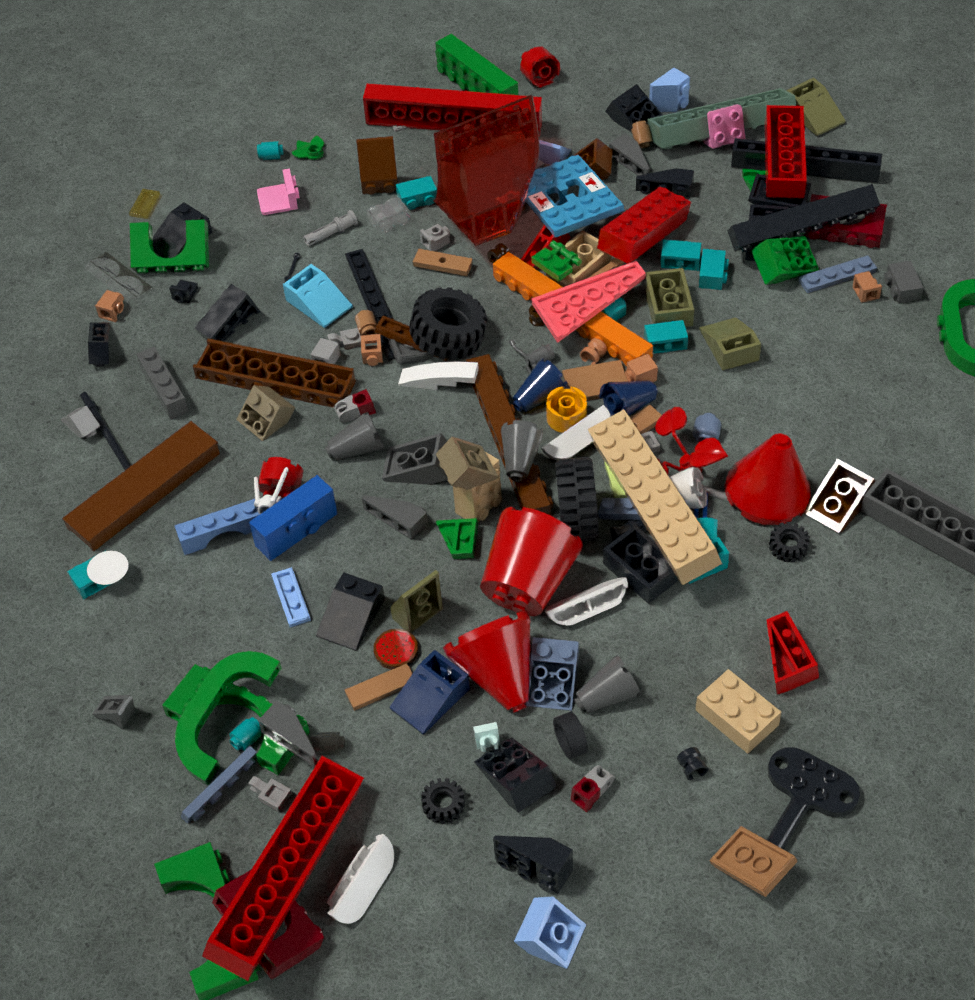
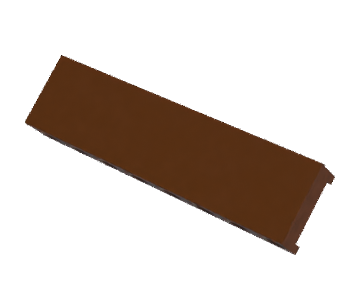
(285, 374)
(141, 485)

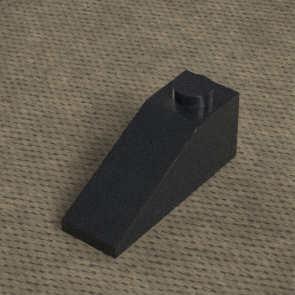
(98, 343)

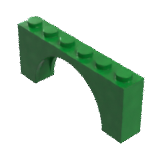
(271, 754)
(200, 871)

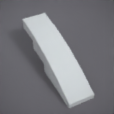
(435, 374)

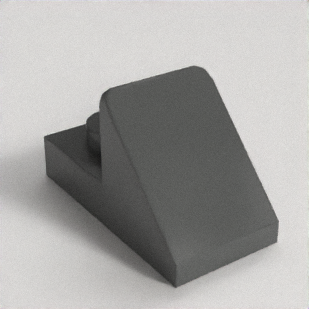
(117, 708)

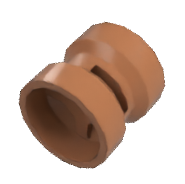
(594, 351)

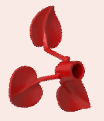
(706, 451)

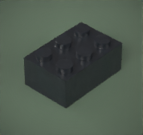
(641, 562)

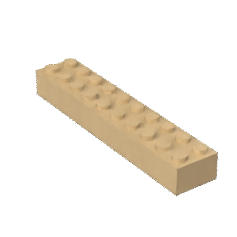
(654, 497)

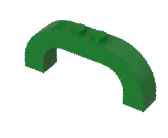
(951, 332)
(209, 692)

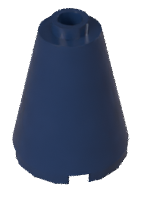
(538, 385)
(627, 395)

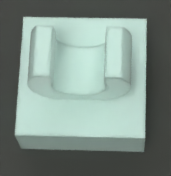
(486, 736)

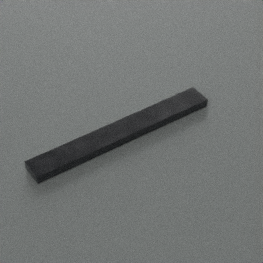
(369, 291)

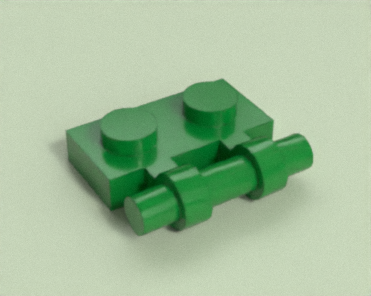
(551, 262)

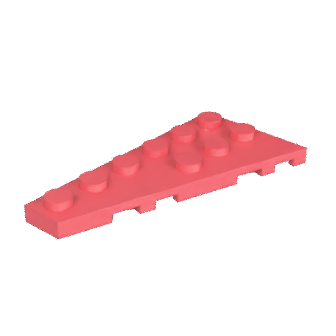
(579, 302)

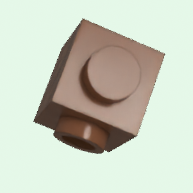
(642, 369)

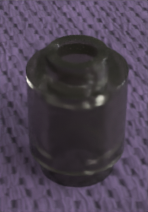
(328, 743)

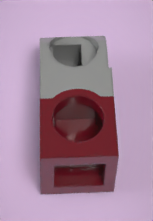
(354, 406)
(591, 787)

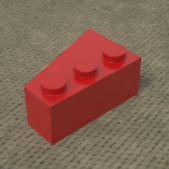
(790, 655)

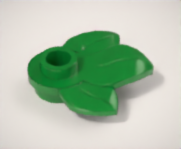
(309, 150)

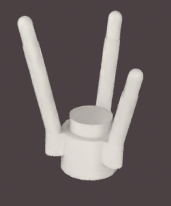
(268, 500)

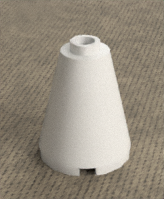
(690, 487)

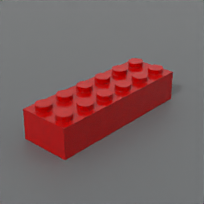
(785, 151)
(643, 225)

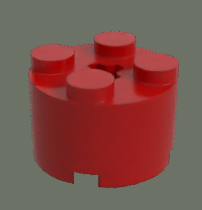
(540, 63)
(271, 473)

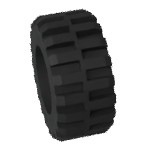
(444, 339)
(577, 496)

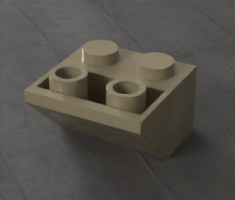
(264, 412)

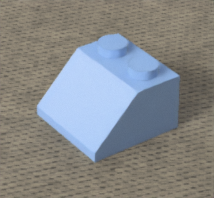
(670, 91)
(550, 931)

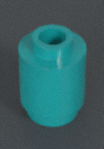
(270, 150)
(245, 734)

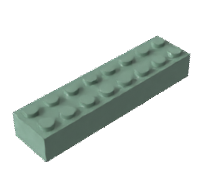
(693, 123)

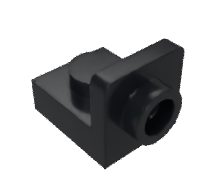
(183, 291)

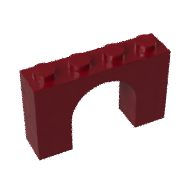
(864, 233)
(284, 952)

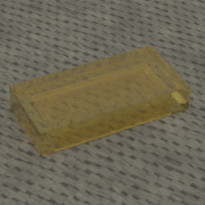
(144, 203)

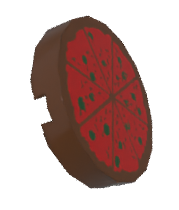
(395, 648)

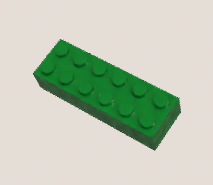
(471, 69)

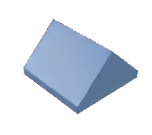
(551, 153)

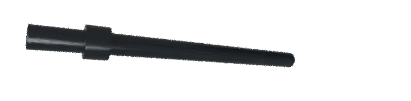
(105, 430)

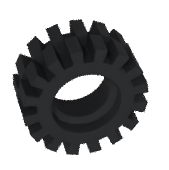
(789, 552)
(443, 788)

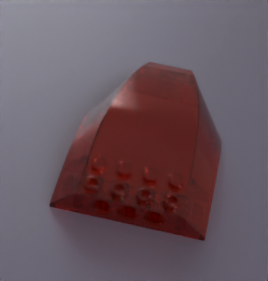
(488, 169)

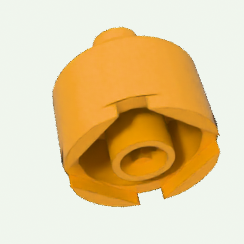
(565, 408)

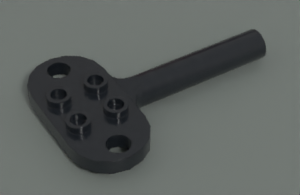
(810, 785)

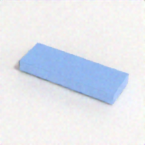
(290, 597)

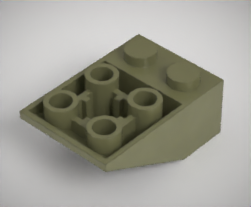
(819, 108)
(732, 343)

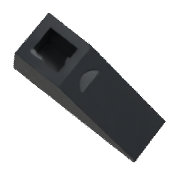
(681, 181)

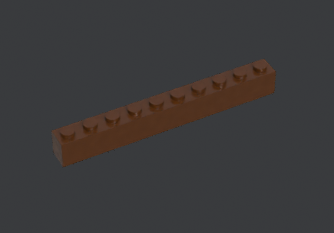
(497, 411)

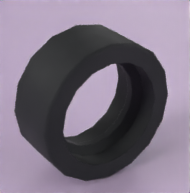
(570, 735)

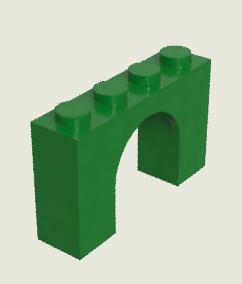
(194, 254)

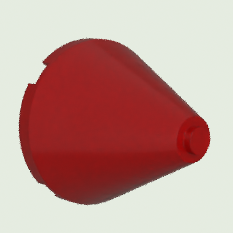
(769, 483)
(497, 659)

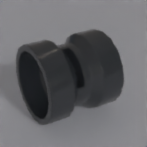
(691, 761)

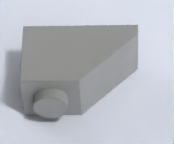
(81, 422)

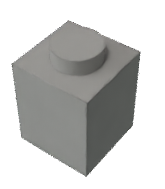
(326, 351)

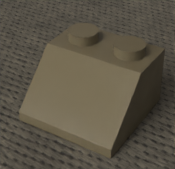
(465, 464)

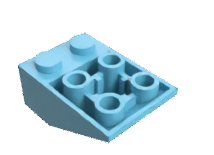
(316, 296)

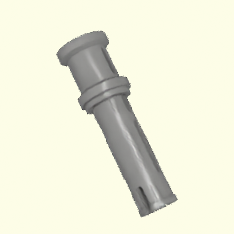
(338, 225)

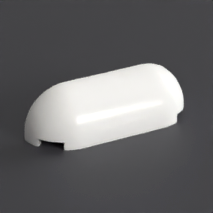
(576, 437)
(588, 602)
(361, 881)

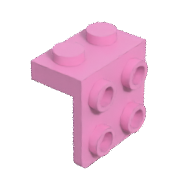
(725, 126)
(279, 197)

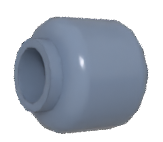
(706, 427)

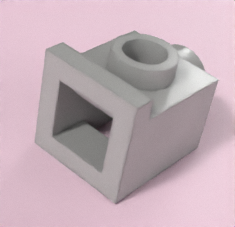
(435, 237)

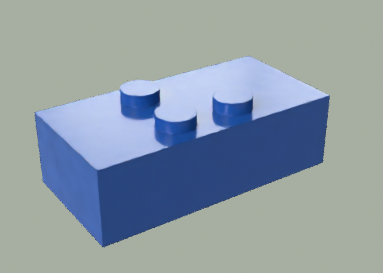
(293, 517)

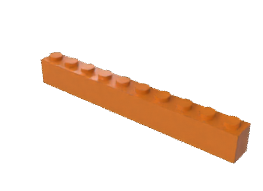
(532, 283)

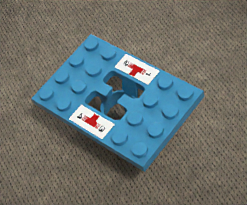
(570, 212)

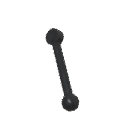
(296, 256)

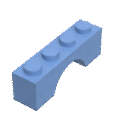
(197, 533)

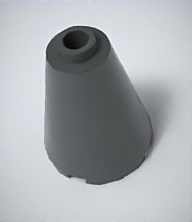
(355, 439)
(520, 447)
(607, 687)

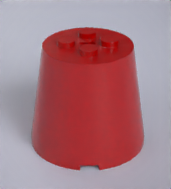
(528, 560)

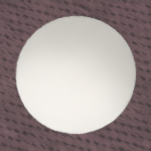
(107, 567)

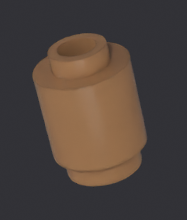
(642, 134)
(366, 322)

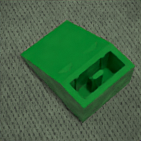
(784, 259)

